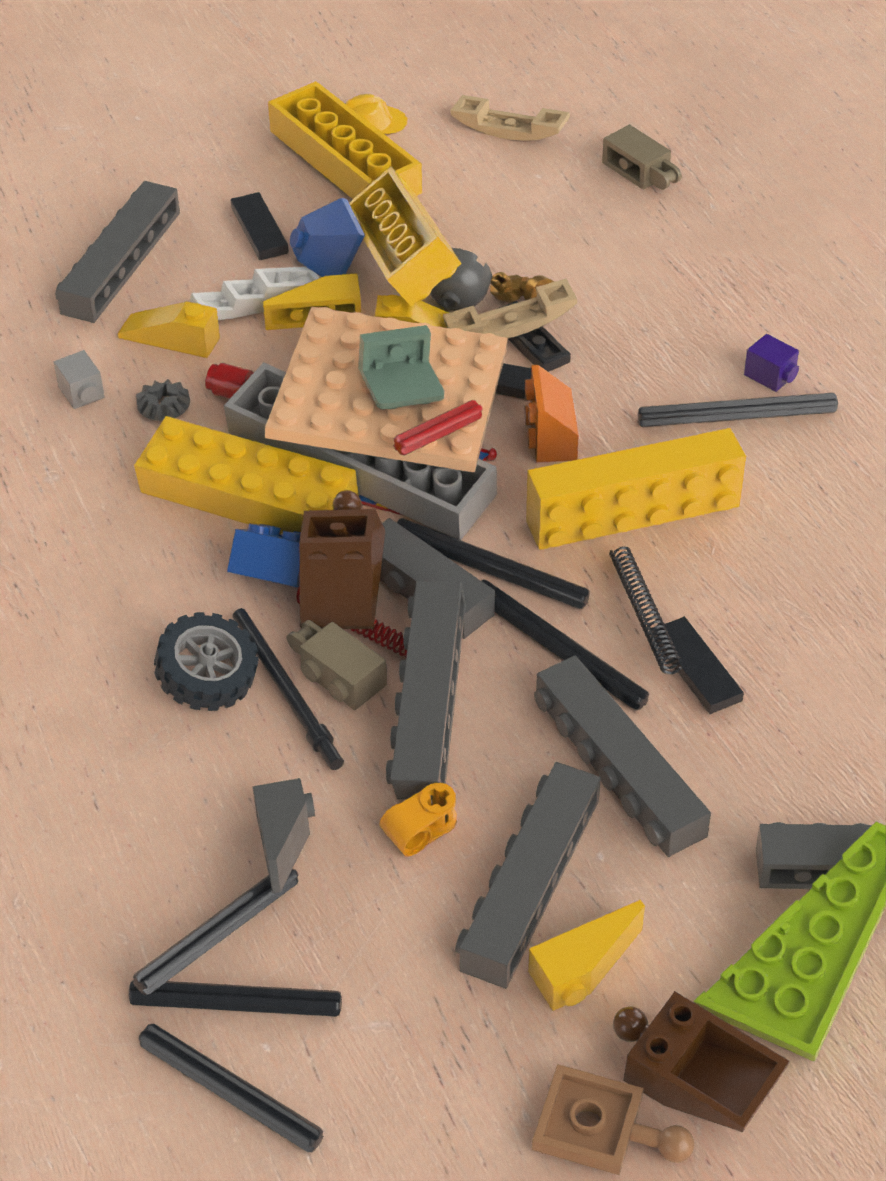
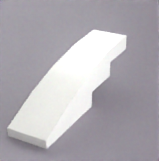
(246, 297)

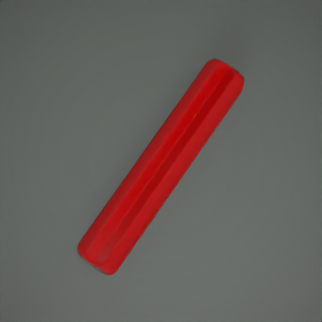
(437, 427)

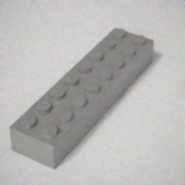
(426, 493)

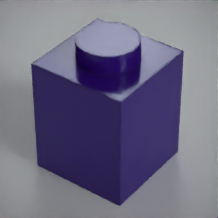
(771, 362)

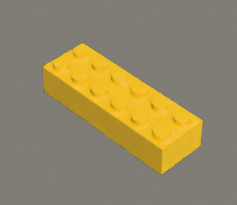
(338, 140)
(403, 237)
(237, 476)
(634, 488)

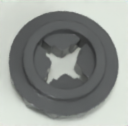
(172, 406)

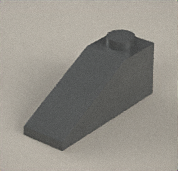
(283, 826)

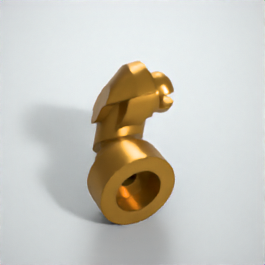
(513, 287)

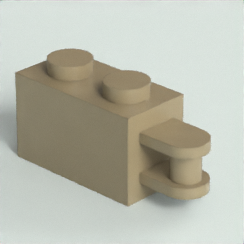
(639, 158)
(339, 663)

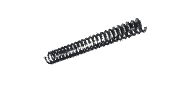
(639, 611)

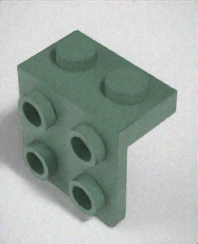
(399, 367)

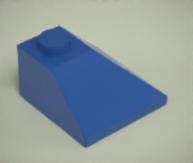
(328, 239)

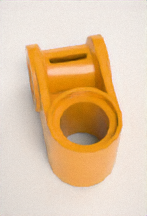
(417, 821)

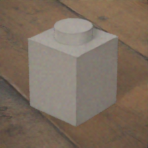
(79, 379)

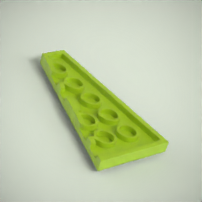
(807, 958)

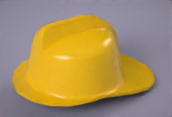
(377, 113)

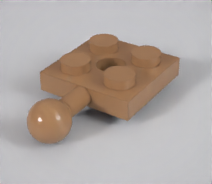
(606, 1142)

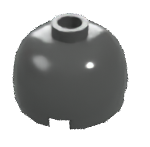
(466, 286)

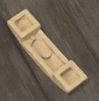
(506, 125)
(519, 318)

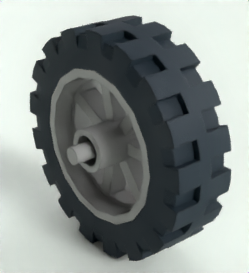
(200, 685)

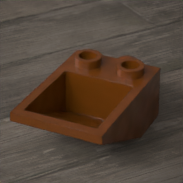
(341, 564)
(702, 1063)

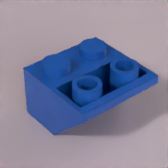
(266, 554)

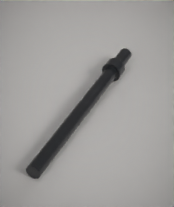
(317, 734)

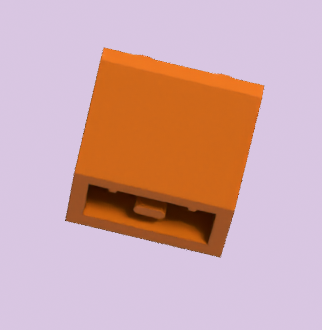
(551, 417)

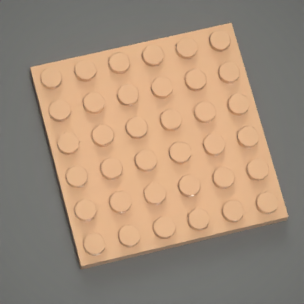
(331, 407)

